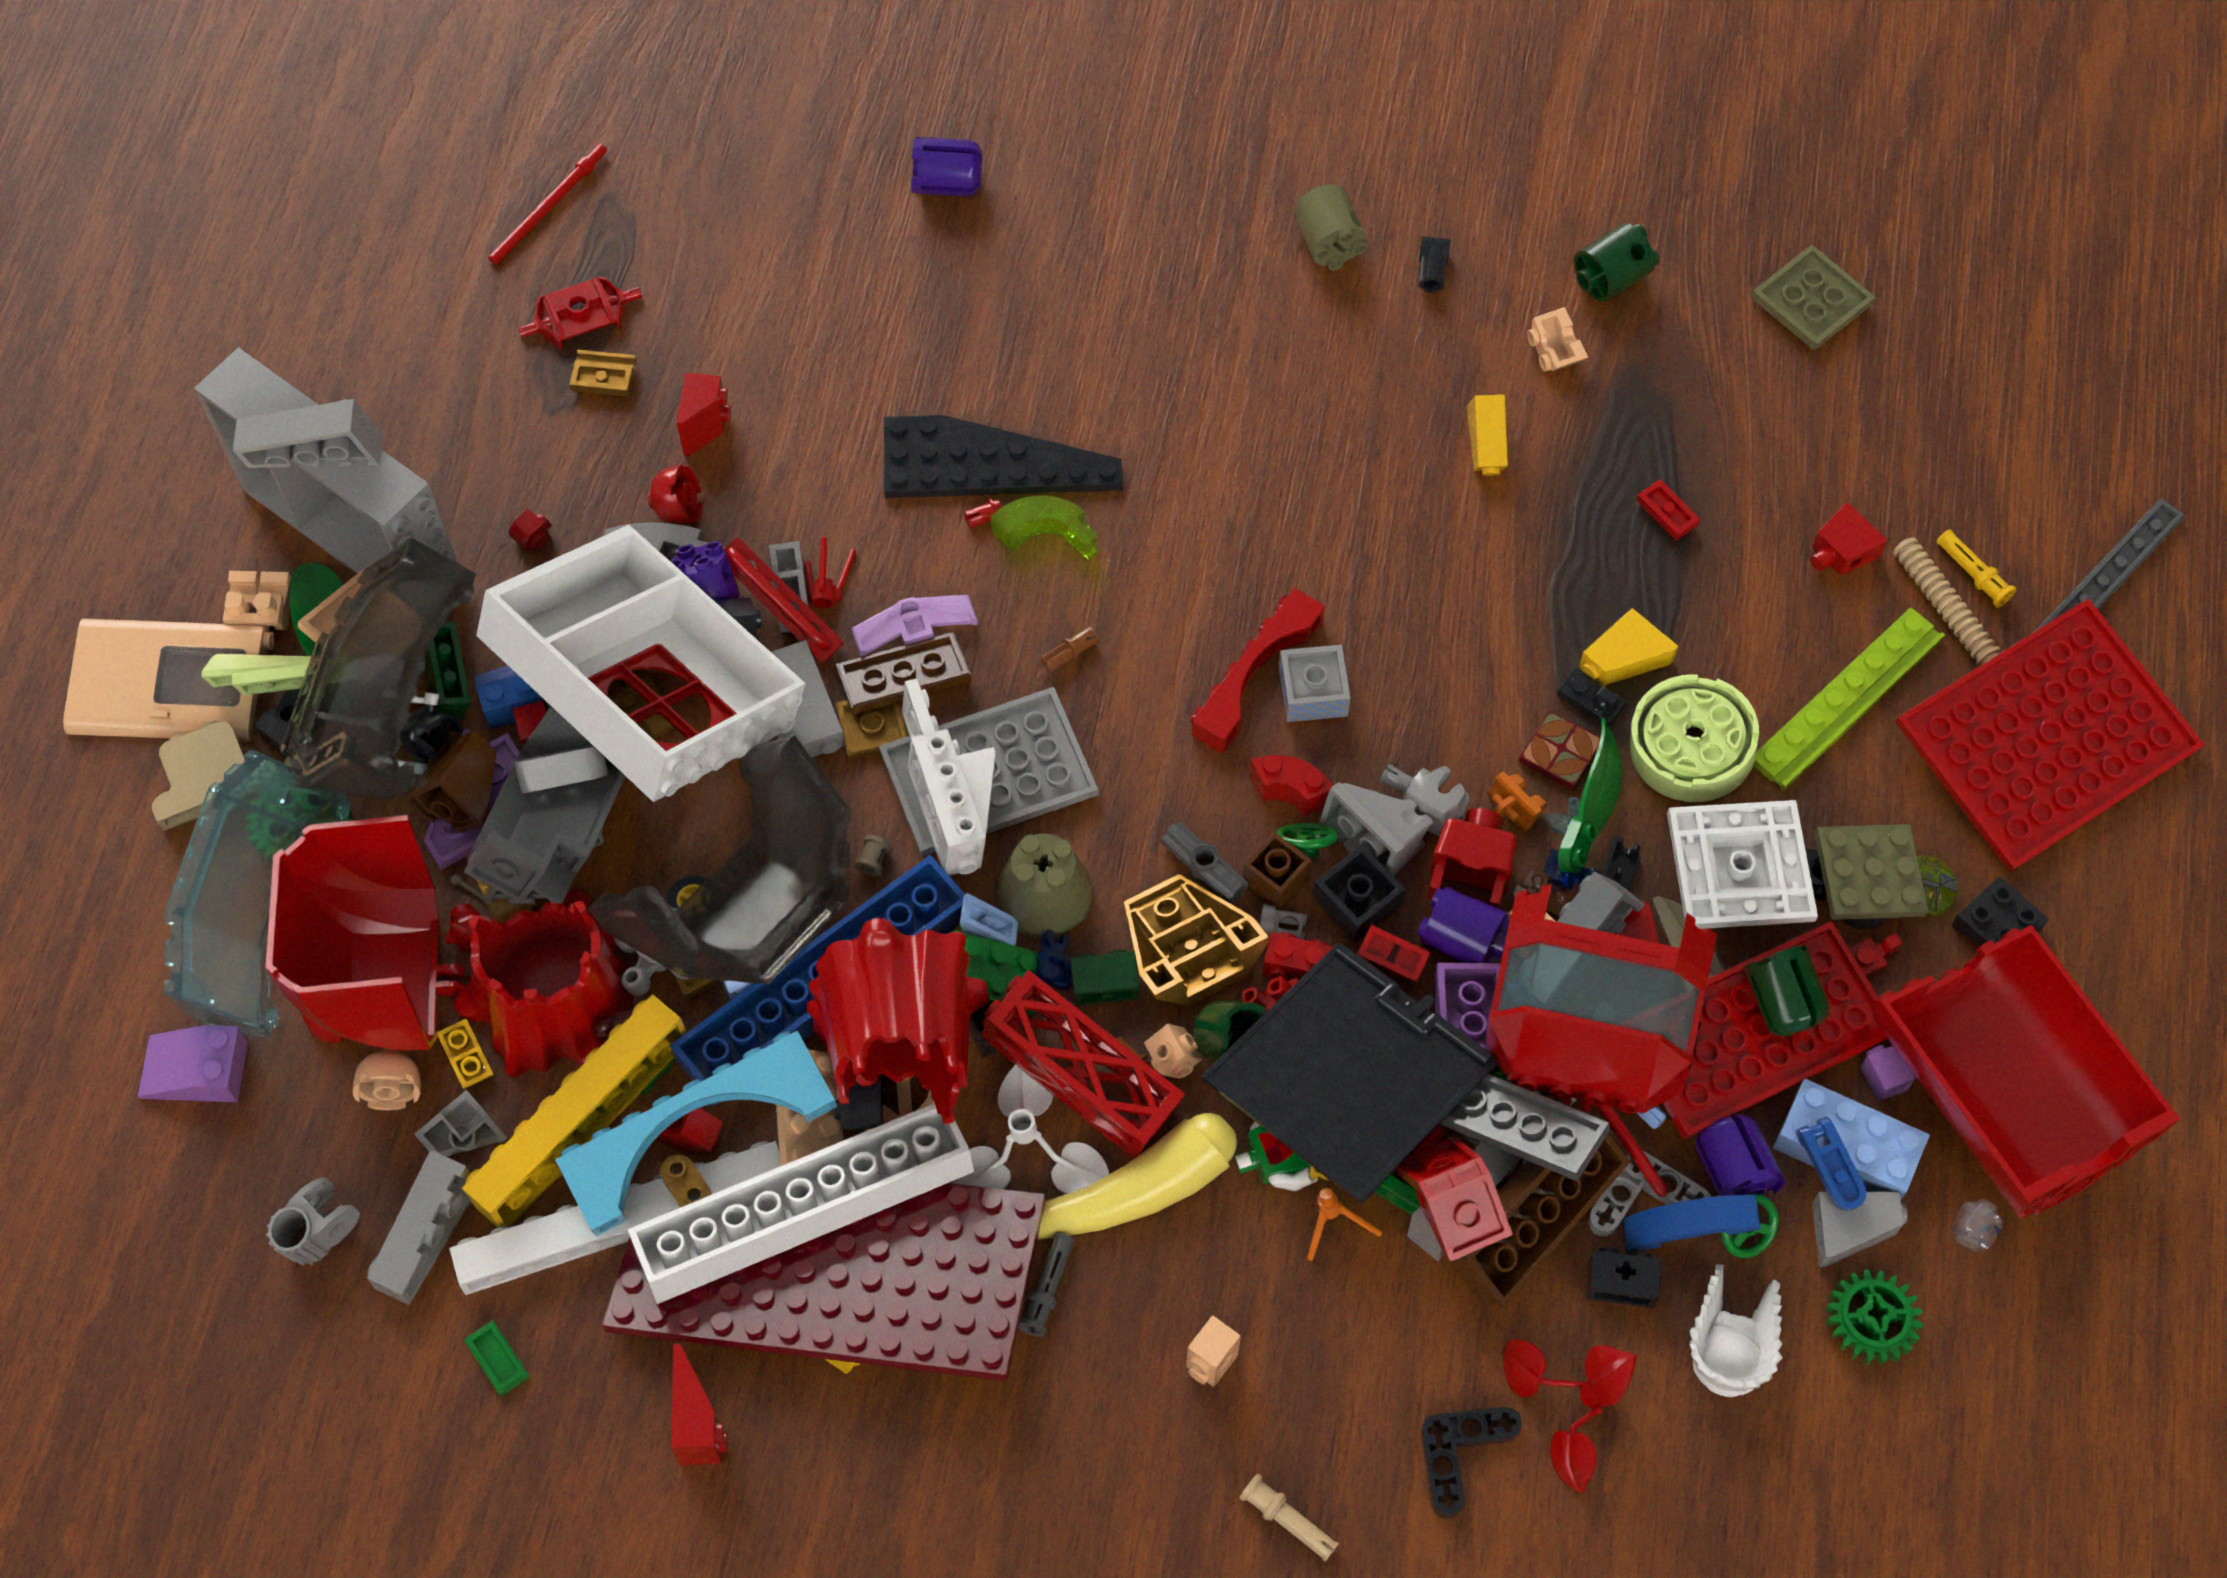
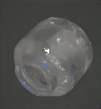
(1977, 1225)

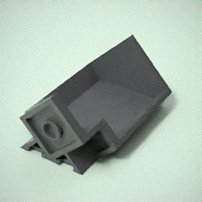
(543, 836)

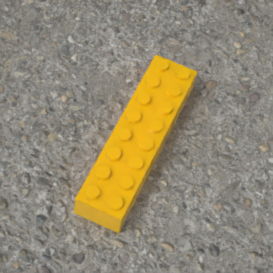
(580, 1108)

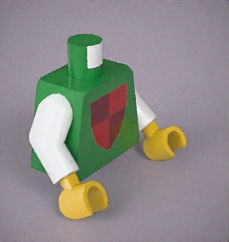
(1275, 1162)

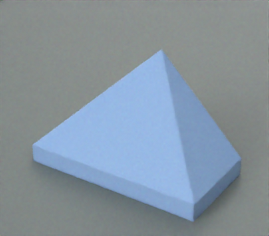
(987, 921)

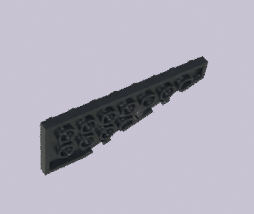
(966, 458)

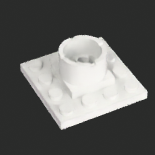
(1742, 864)

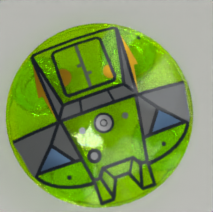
(1938, 884)

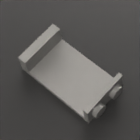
(815, 719)

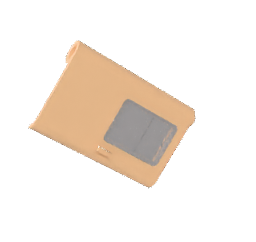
(149, 678)

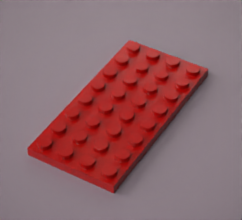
(1743, 1063)

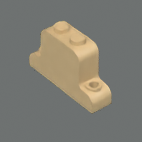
(192, 765)

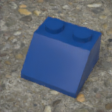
(501, 693)

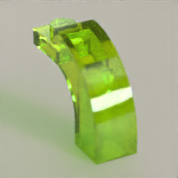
(1043, 515)

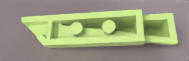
(256, 672)

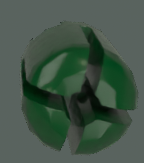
(1788, 991)

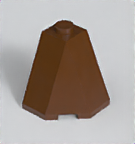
(456, 784)

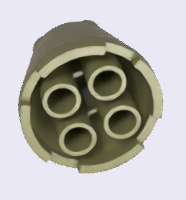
(1044, 886)

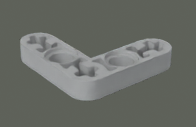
(1635, 1183)

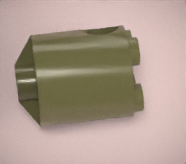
(1330, 226)

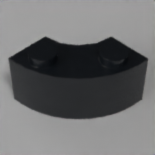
(865, 1106)

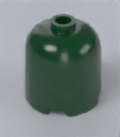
(1223, 1024)

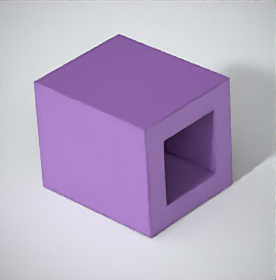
(1886, 1072)

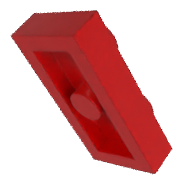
(1668, 509)

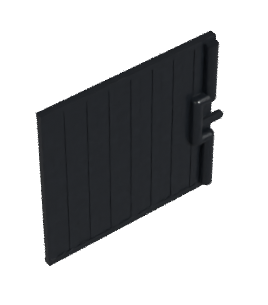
(1350, 1071)

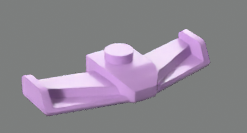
(912, 621)

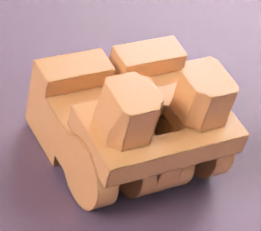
(258, 599)

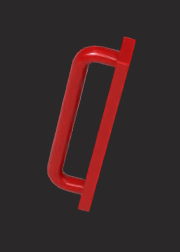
(778, 602)

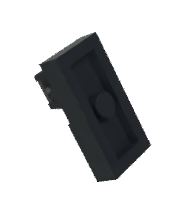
(1591, 697)

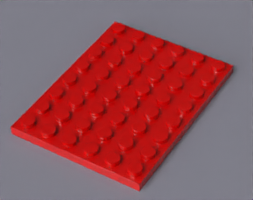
(2049, 734)

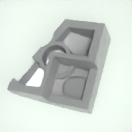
(460, 1128)

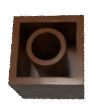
(1276, 871)

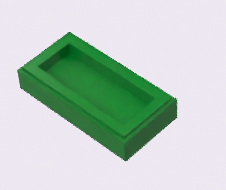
(496, 1358)

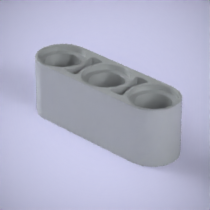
(560, 768)

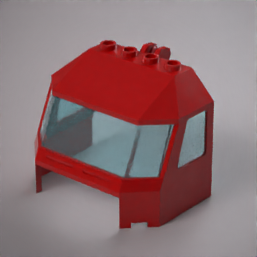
(1596, 1009)

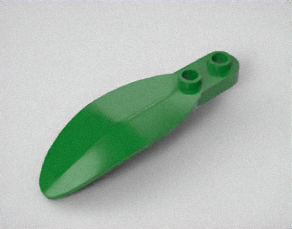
(308, 588)
(1595, 805)

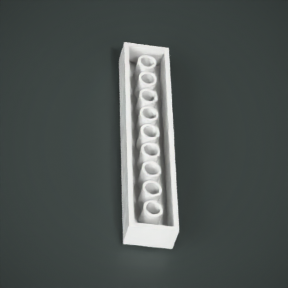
(799, 1202)

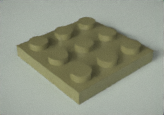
(1813, 297)
(1870, 871)

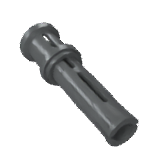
(1042, 1300)

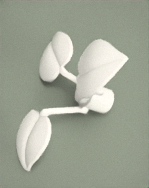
(1021, 1100)

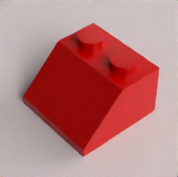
(702, 411)

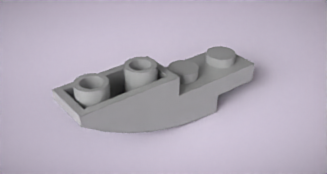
(666, 536)

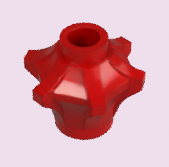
(459, 928)

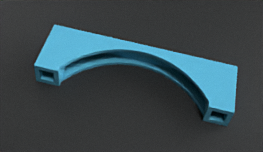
(604, 1166)

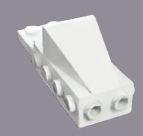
(949, 786)

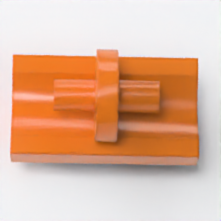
(1514, 803)

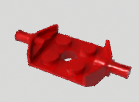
(559, 322)

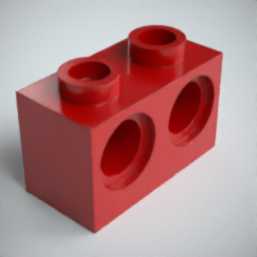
(1393, 954)

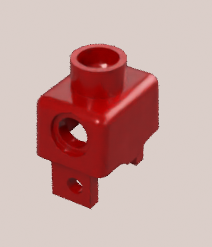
(1474, 854)

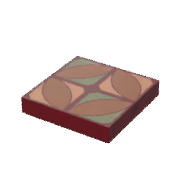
(1560, 750)

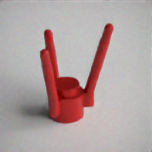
(824, 592)

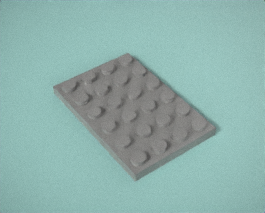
(1034, 764)

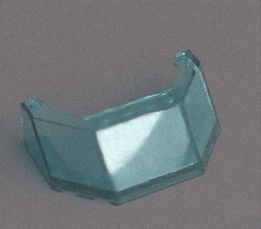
(225, 892)

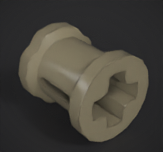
(872, 855)

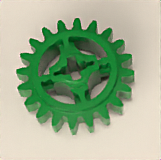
(1873, 1291)

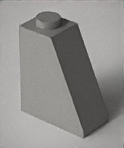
(1849, 1232)

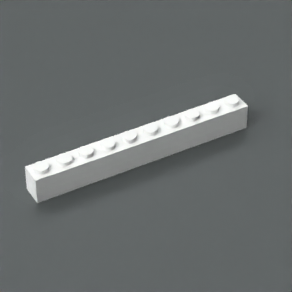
(567, 1236)

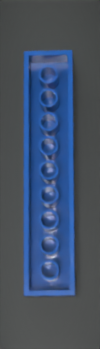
(912, 903)

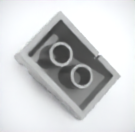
(1376, 821)

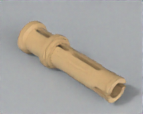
(1274, 1506)

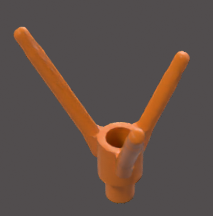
(1330, 1209)

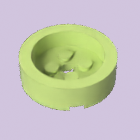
(1687, 765)

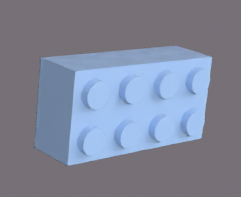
(1879, 1145)

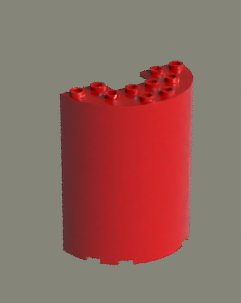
(2025, 1071)

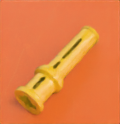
(1985, 577)

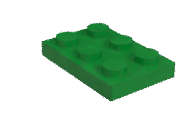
(998, 964)

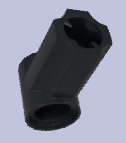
(1433, 259)

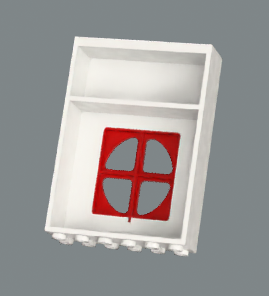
(628, 609)

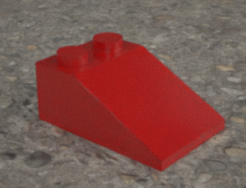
(695, 1430)

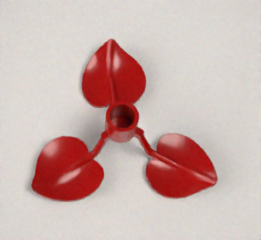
(1608, 1376)

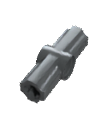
(1217, 875)

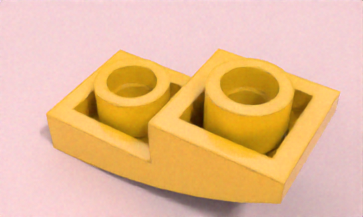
(465, 1054)

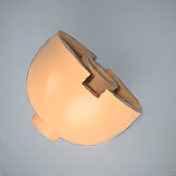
(387, 1080)

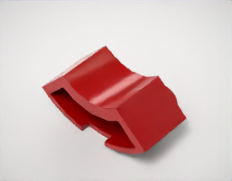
(1290, 781)

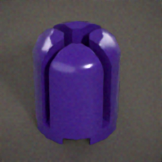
(946, 166)
(1738, 1157)

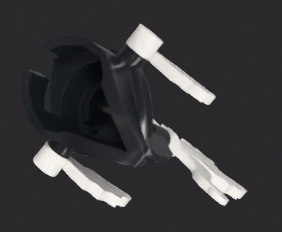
(426, 732)

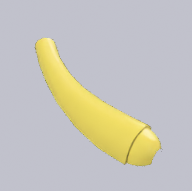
(1157, 1178)

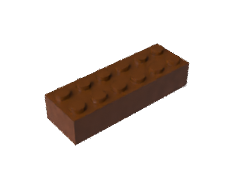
(1540, 1213)

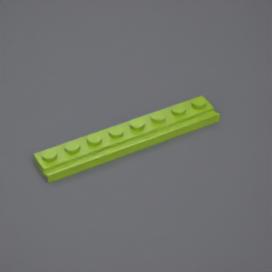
(1846, 698)

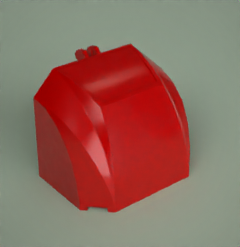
(359, 933)

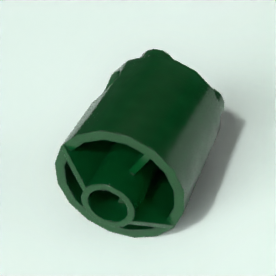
(1615, 261)

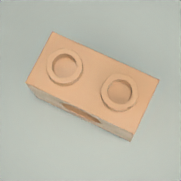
(1212, 1352)

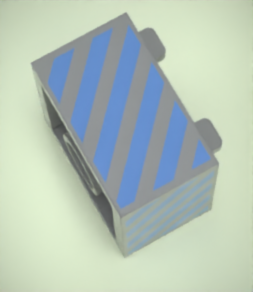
(1314, 683)

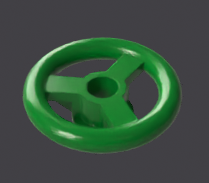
(1309, 837)
(1769, 1230)

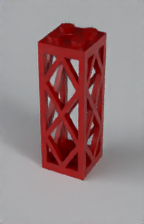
(1094, 1046)

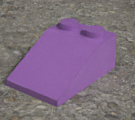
(1465, 996)
(194, 1064)

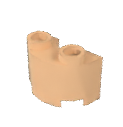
(1555, 340)

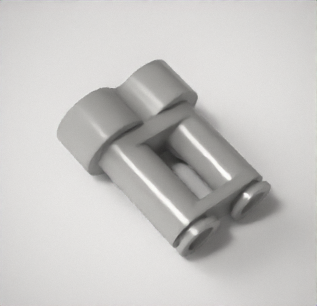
(1271, 917)

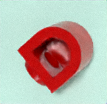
(530, 530)

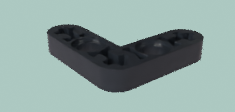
(1454, 1439)

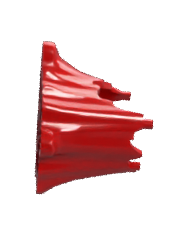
(543, 983)
(897, 1010)

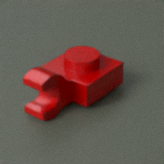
(1872, 957)

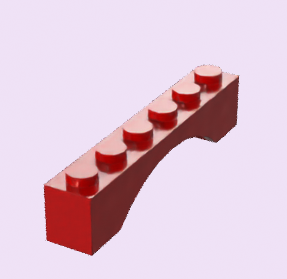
(1291, 625)

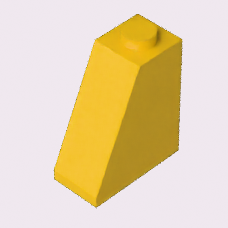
(1488, 433)
(1627, 650)

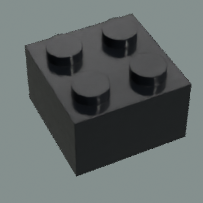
(1358, 893)

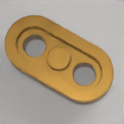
(684, 1183)

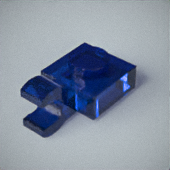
(1561, 878)

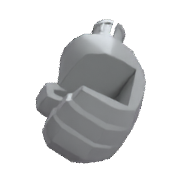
(1425, 793)

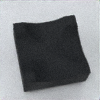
(1996, 913)

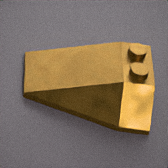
(1190, 940)

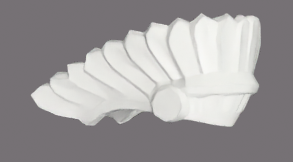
(1736, 1351)

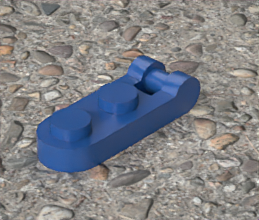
(1833, 1164)

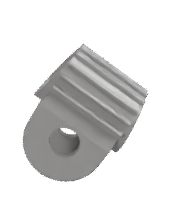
(321, 1229)

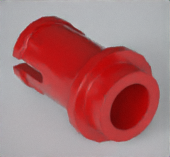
(982, 513)

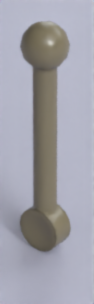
(456, 880)

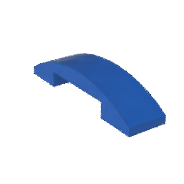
(1691, 1219)

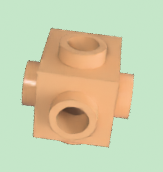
(1173, 1051)

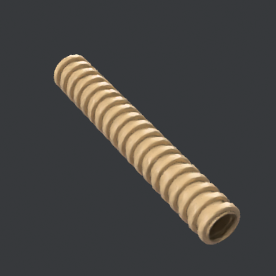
(1946, 601)

